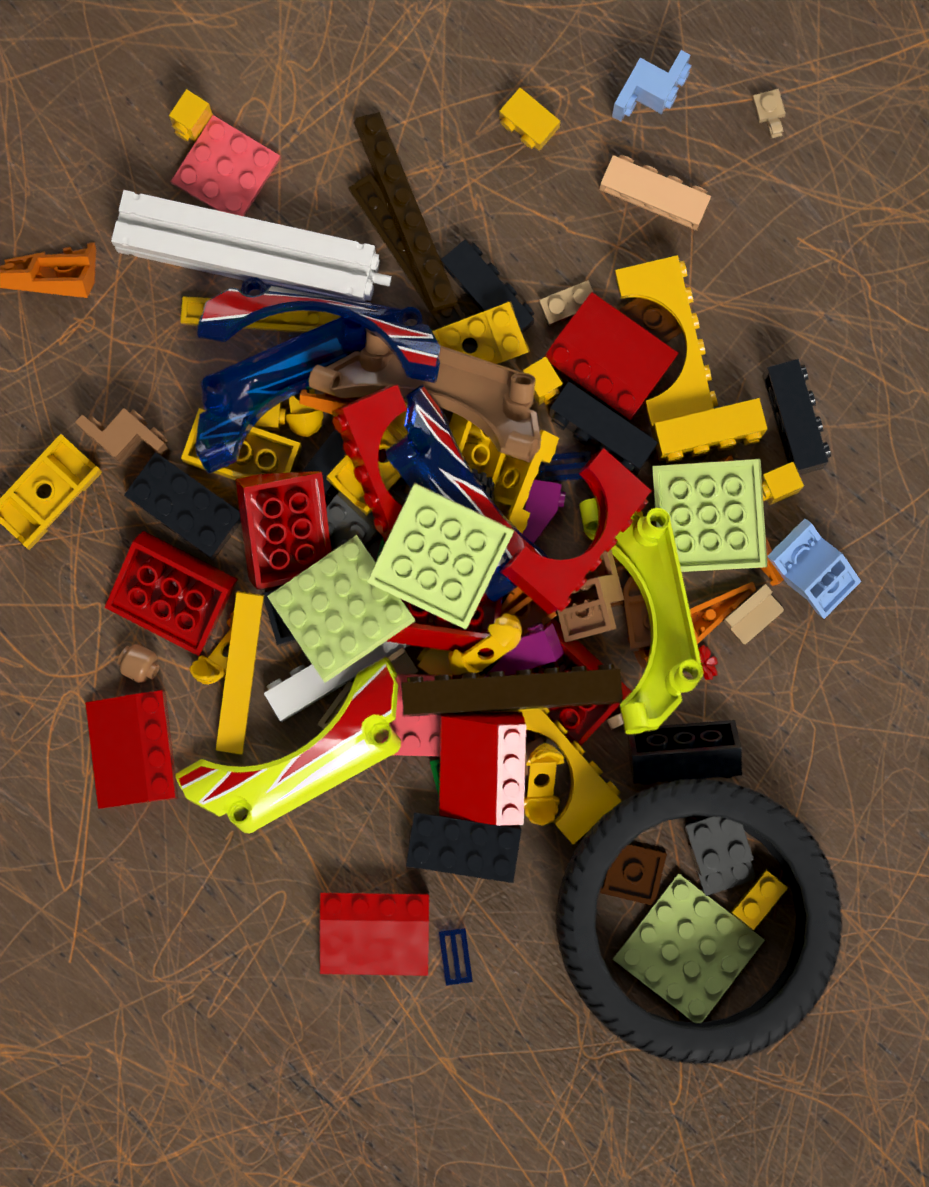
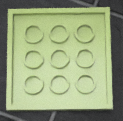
(714, 513)
(440, 556)
(337, 611)
(688, 949)

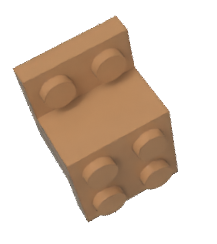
(123, 434)
(590, 606)

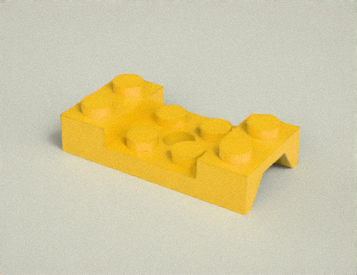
(494, 330)
(68, 475)
(343, 475)
(512, 494)

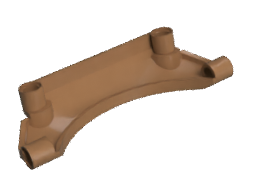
(473, 388)

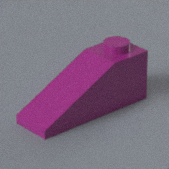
(543, 506)
(535, 649)

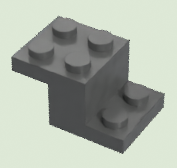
(348, 520)
(719, 853)

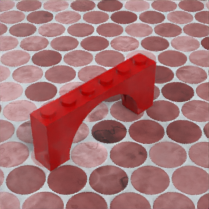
(362, 429)
(617, 499)

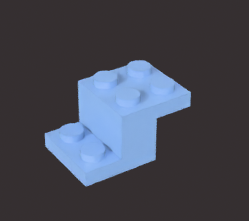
(652, 86)
(814, 568)

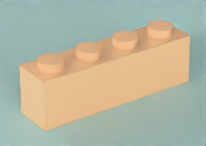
(655, 192)

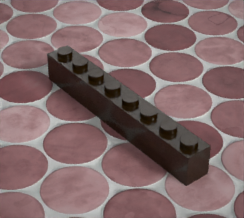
(512, 692)

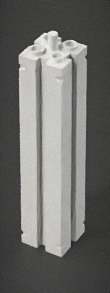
(245, 247)

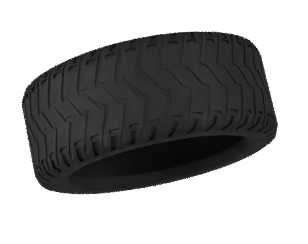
(809, 962)

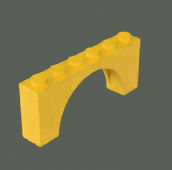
(664, 284)
(589, 793)

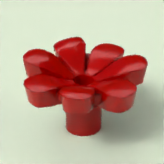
(707, 662)

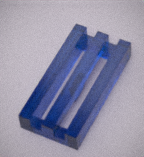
(565, 456)
(452, 933)

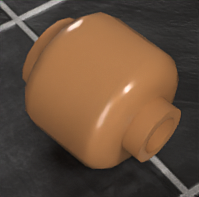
(138, 663)

